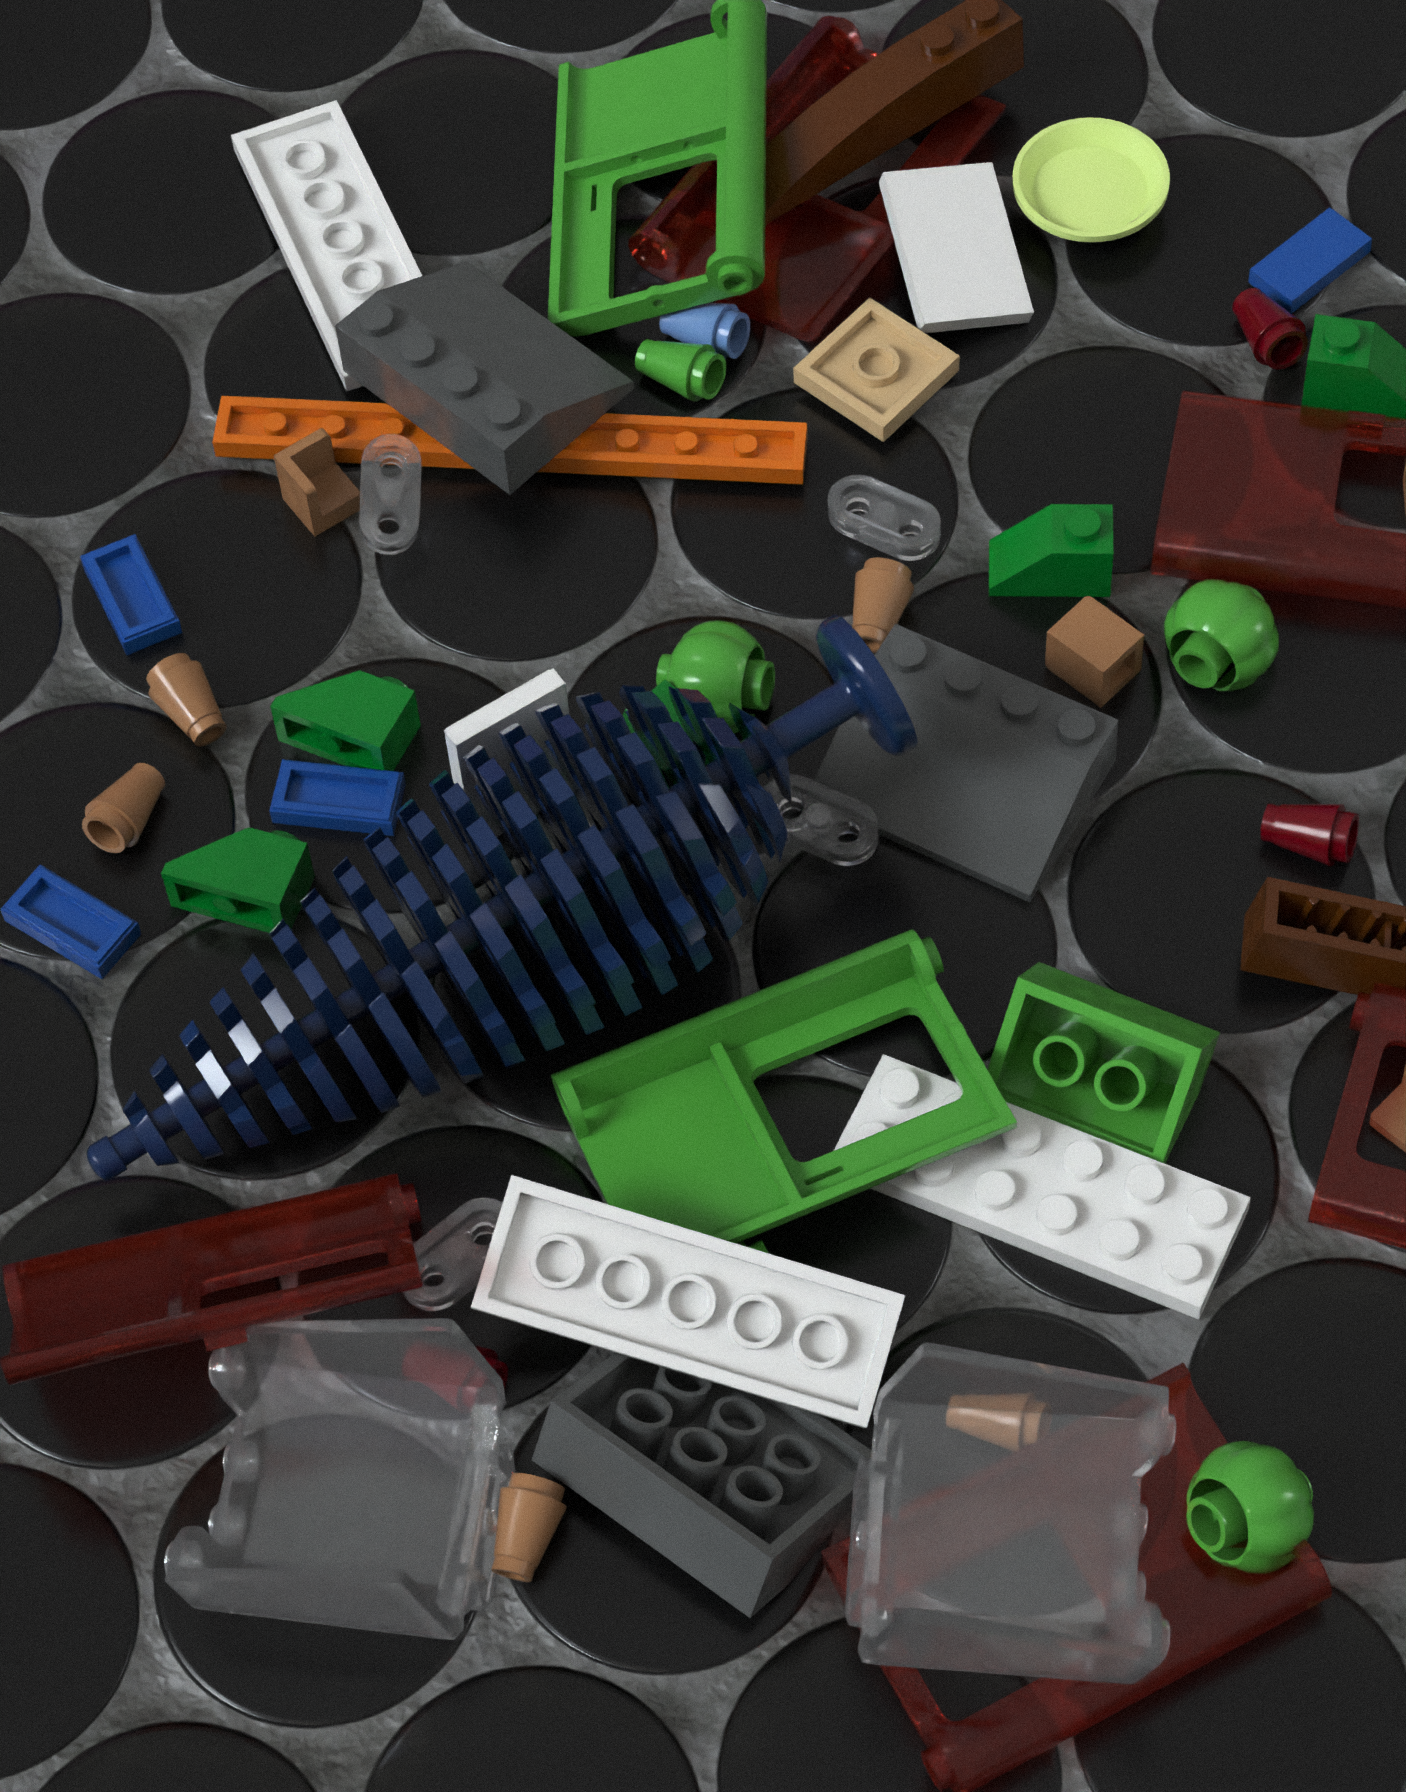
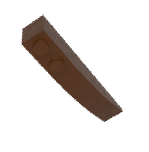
(893, 99)
(1324, 938)

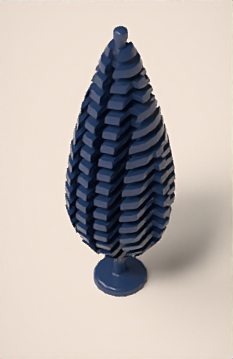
(654, 826)

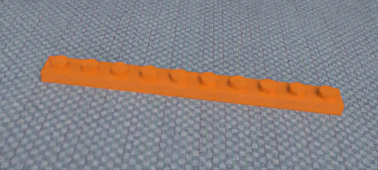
(610, 446)

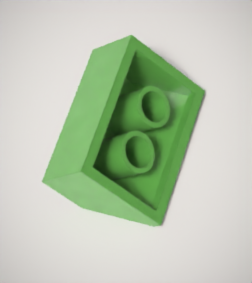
(1100, 1061)

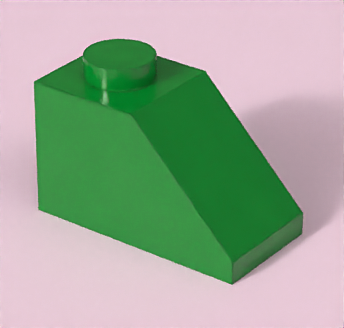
(1355, 368)
(1055, 553)
(350, 720)
(243, 879)

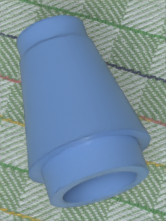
(710, 324)

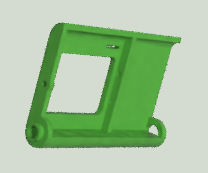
(650, 119)
(688, 1138)

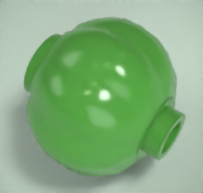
(1221, 625)
(723, 666)
(1253, 1496)

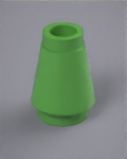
(683, 367)

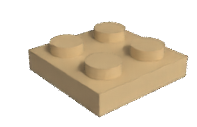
(876, 369)

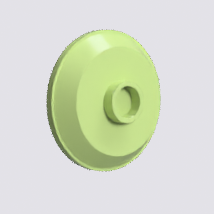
(1091, 179)

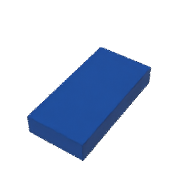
(1310, 260)
(131, 594)
(337, 797)
(71, 921)

